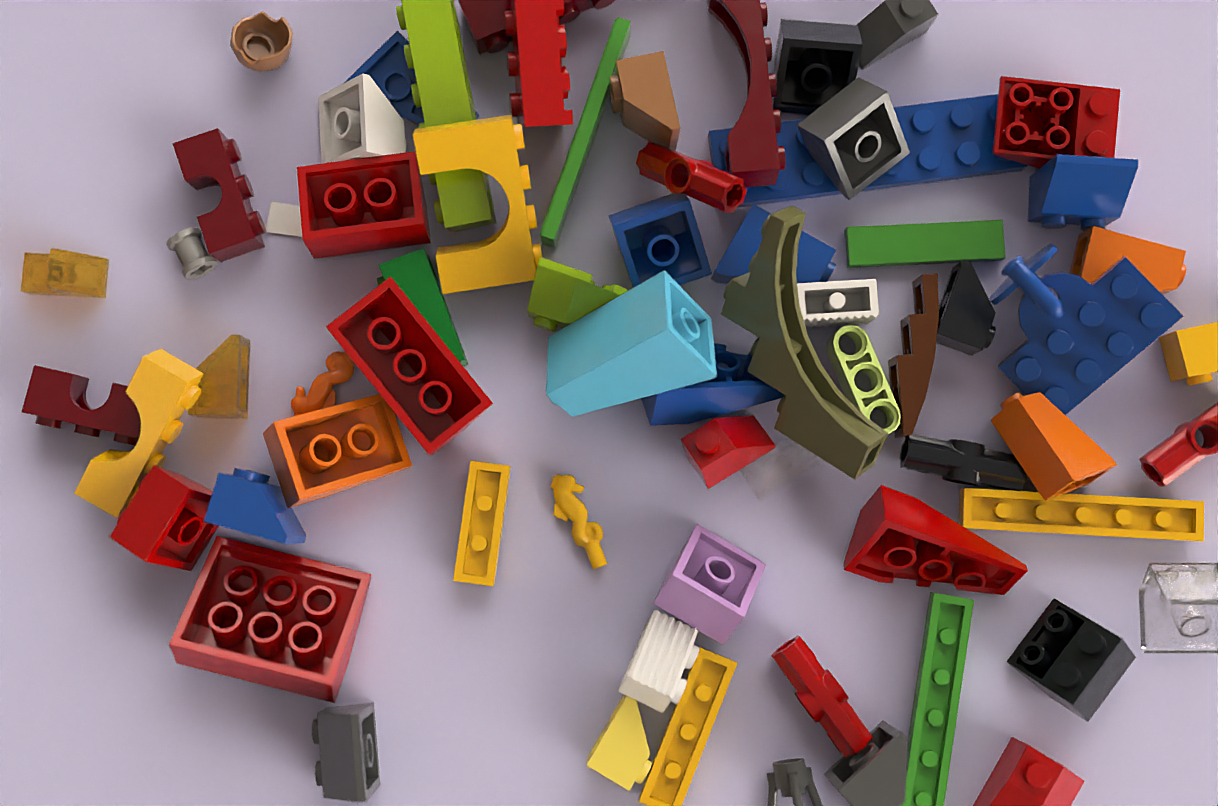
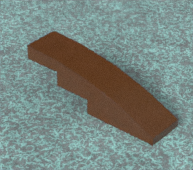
(912, 371)

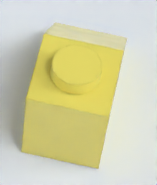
(622, 746)

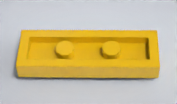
(482, 523)

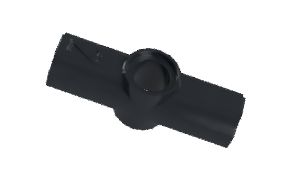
(962, 462)

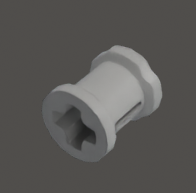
(191, 253)

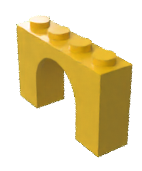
(491, 148)

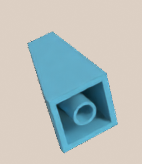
(631, 349)

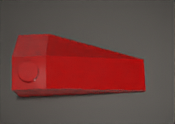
(915, 542)
(1028, 779)

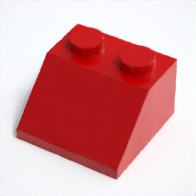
(166, 520)

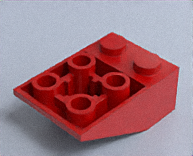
(1054, 118)

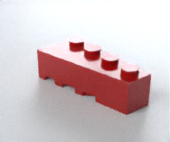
(537, 64)

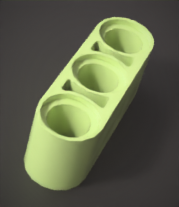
(866, 362)

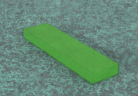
(924, 243)

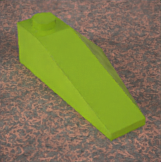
(565, 295)

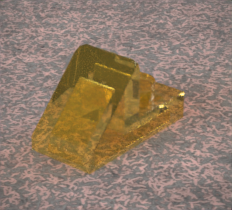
(65, 274)

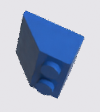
(1080, 191)
(661, 238)
(253, 507)

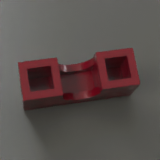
(232, 226)
(62, 397)

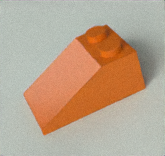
(335, 449)

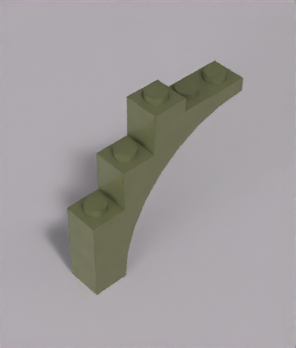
(783, 356)

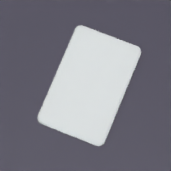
(284, 219)

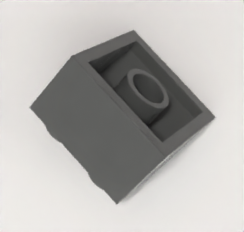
(855, 136)
(347, 752)
(876, 772)

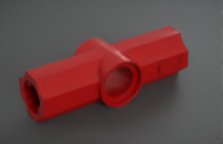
(691, 177)
(1181, 450)
(822, 696)

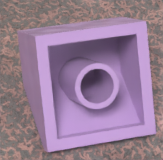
(710, 584)

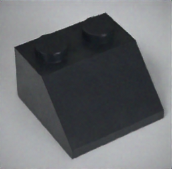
(814, 63)

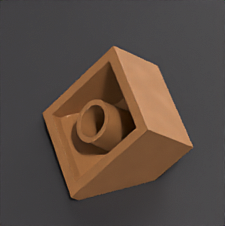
(645, 98)

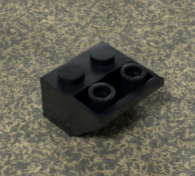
(1072, 659)

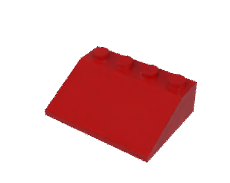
(272, 619)

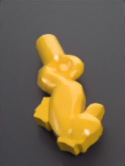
(570, 507)

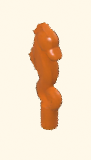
(321, 395)

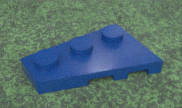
(394, 78)

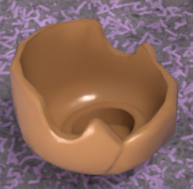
(261, 42)

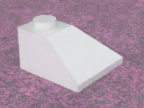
(359, 122)

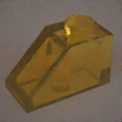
(224, 381)

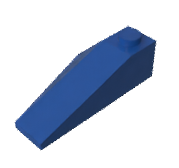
(725, 393)

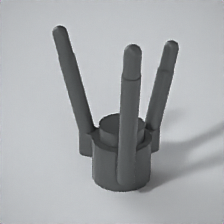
(791, 778)

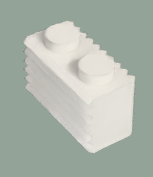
(838, 302)
(659, 662)

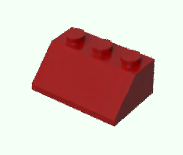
(362, 205)

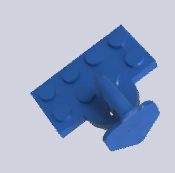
(1082, 333)

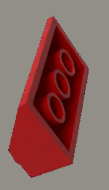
(410, 366)

